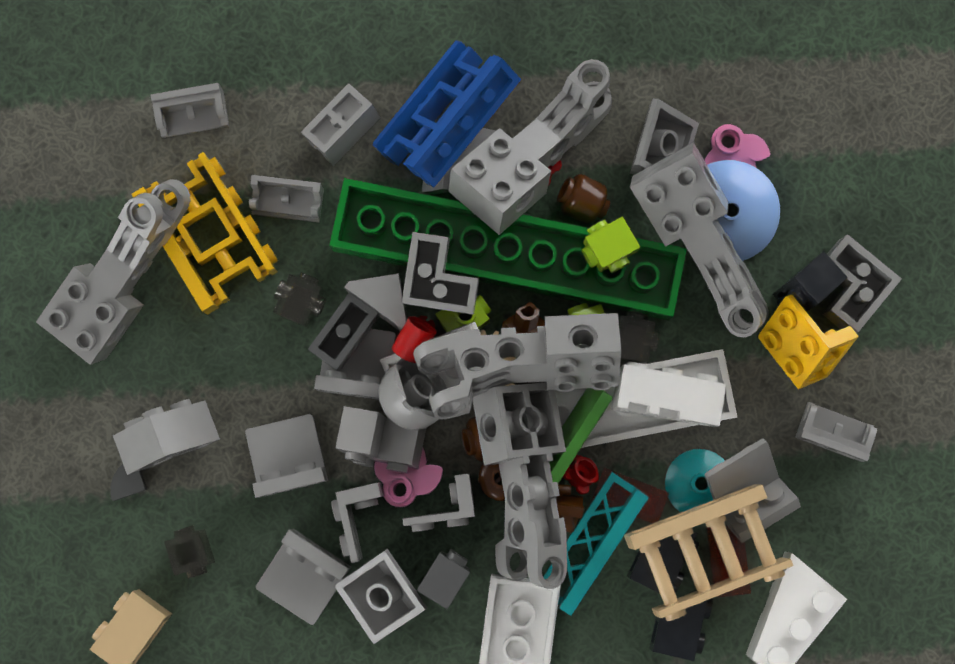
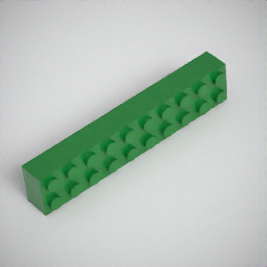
(526, 256)

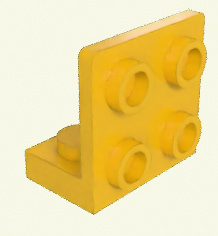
(800, 344)

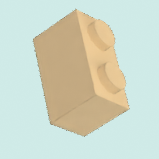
(130, 629)

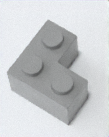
(426, 277)
(864, 289)
(165, 435)
(373, 438)

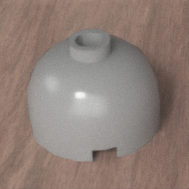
(406, 395)

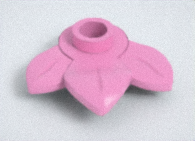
(746, 147)
(417, 481)

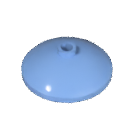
(755, 202)

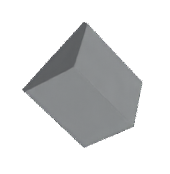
(662, 135)
(383, 295)
(380, 596)

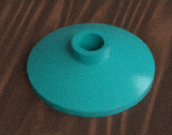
(682, 476)

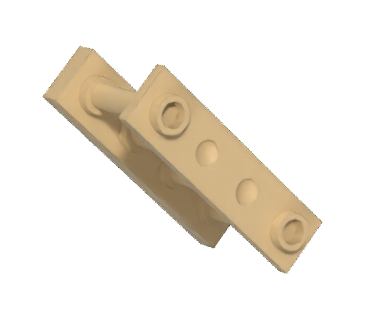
(680, 528)

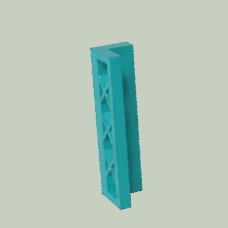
(607, 543)

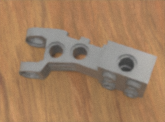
(512, 174)
(685, 205)
(96, 301)
(564, 353)
(522, 433)

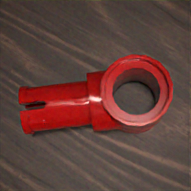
(413, 333)

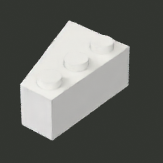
(669, 395)
(793, 615)

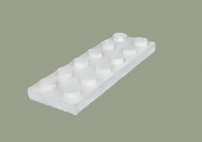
(622, 425)

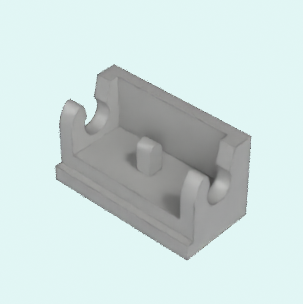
(190, 110)
(341, 124)
(286, 198)
(836, 432)

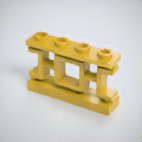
(184, 246)

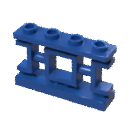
(475, 99)

